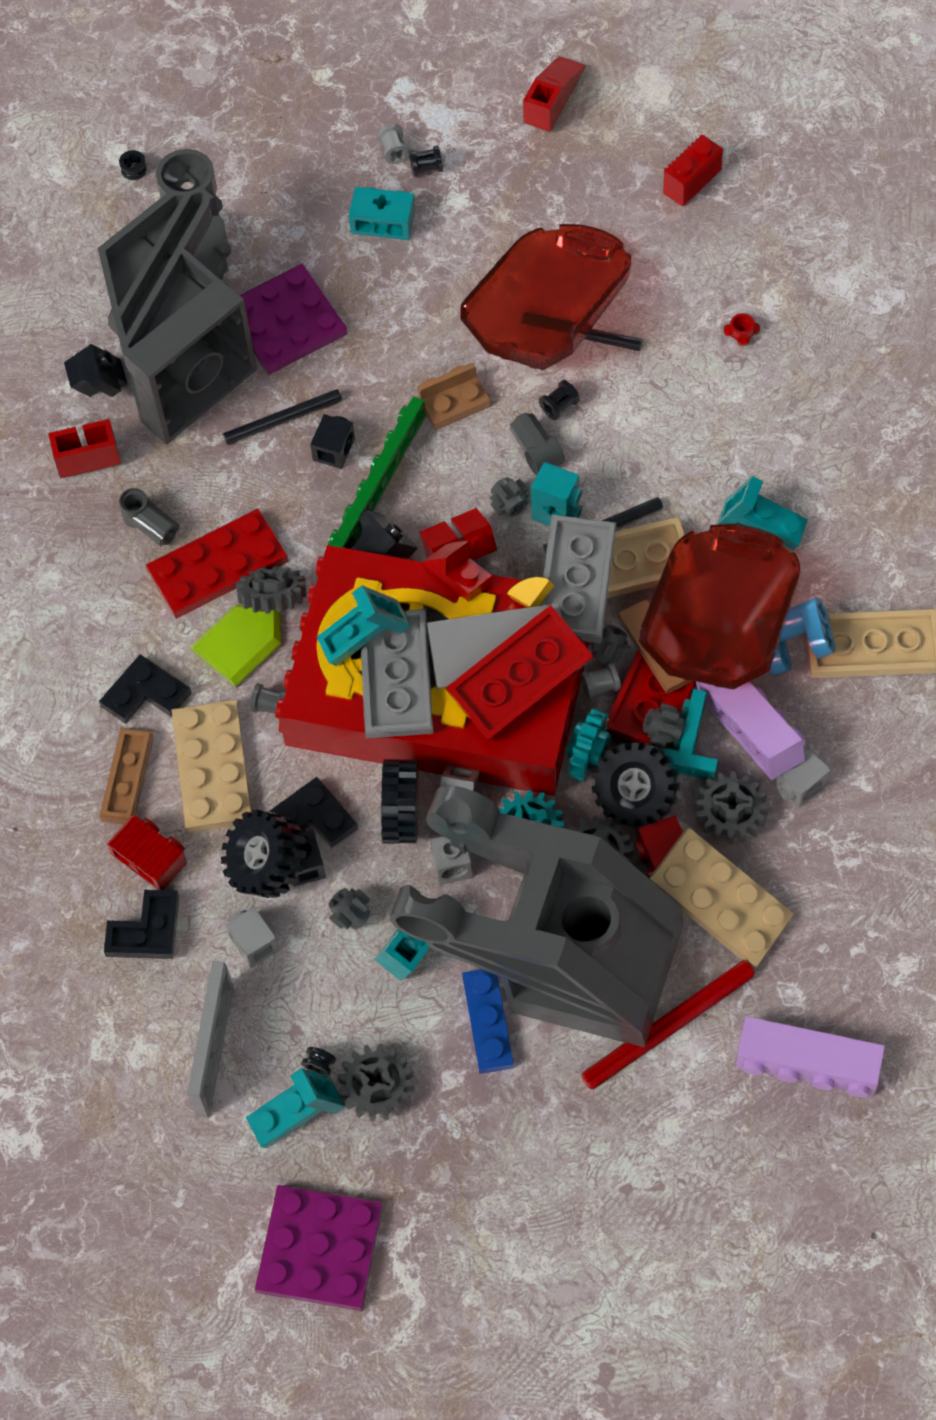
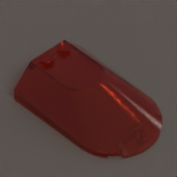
(546, 294)
(721, 605)

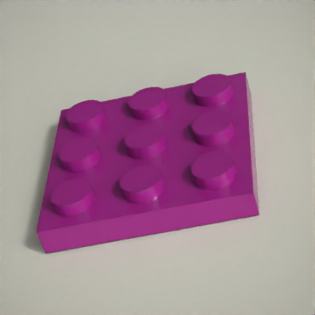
(290, 319)
(319, 1248)

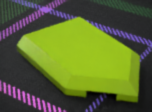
(239, 642)

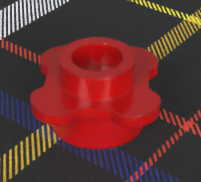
(745, 322)

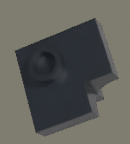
(95, 371)
(383, 537)

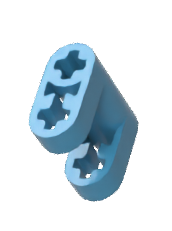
(804, 618)

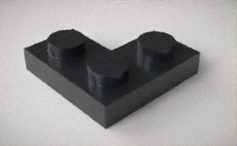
(140, 683)
(318, 807)
(152, 935)

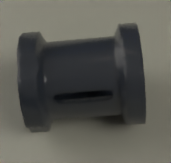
(425, 161)
(559, 399)

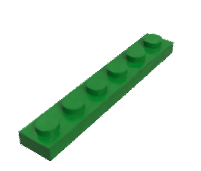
(381, 473)

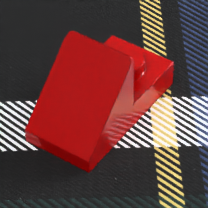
(458, 570)

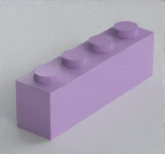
(757, 726)
(810, 1057)

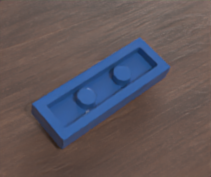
(487, 1021)

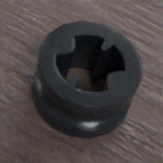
(139, 168)
(318, 1061)

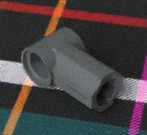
(536, 443)
(148, 517)

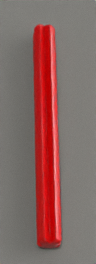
(669, 1024)

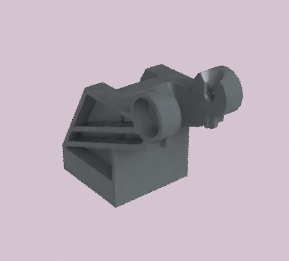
(173, 314)
(584, 932)

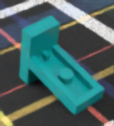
(759, 512)
(362, 624)
(685, 759)
(294, 1107)

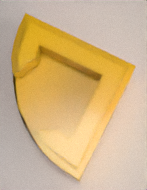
(531, 591)

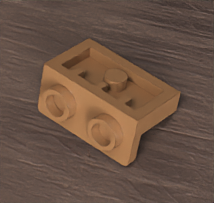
(453, 396)

